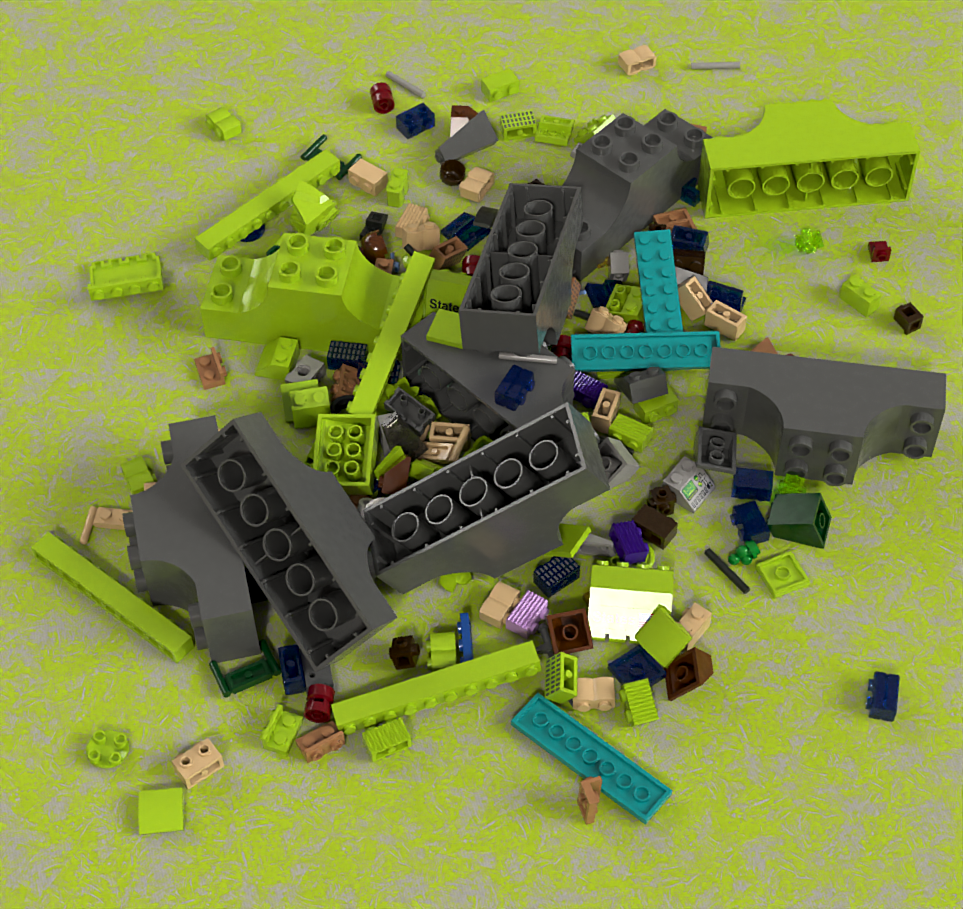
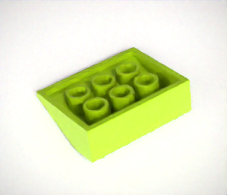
(348, 449)

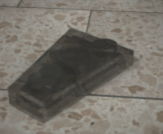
(400, 434)

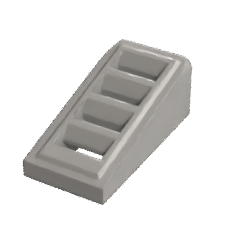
(597, 546)

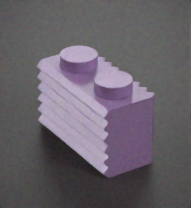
(527, 614)

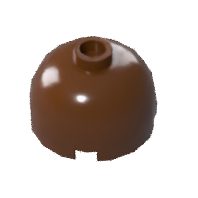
(373, 246)

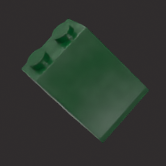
(800, 518)

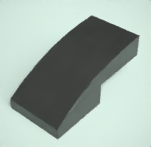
(485, 217)
(374, 221)

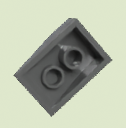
(643, 384)
(715, 450)

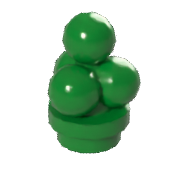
(744, 553)

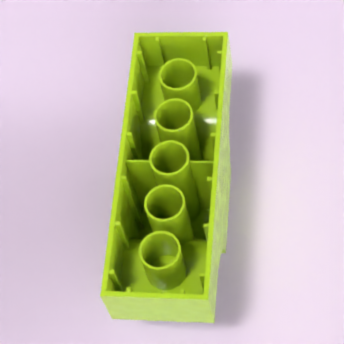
(806, 160)
(304, 292)

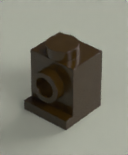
(908, 318)

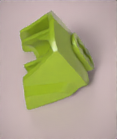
(311, 209)

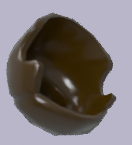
(452, 172)

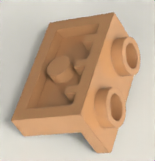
(210, 370)
(345, 381)
(320, 742)
(589, 798)

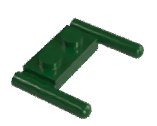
(314, 150)
(248, 675)

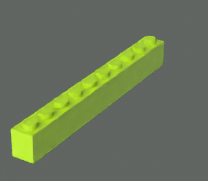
(265, 205)
(388, 344)
(113, 597)
(436, 688)

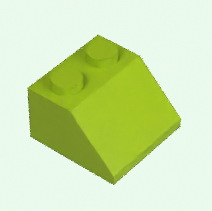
(278, 358)
(307, 405)

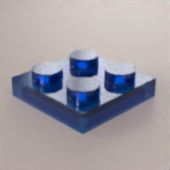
(635, 666)

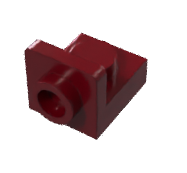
(879, 251)

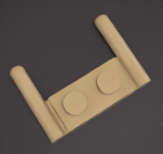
(443, 452)
(102, 518)

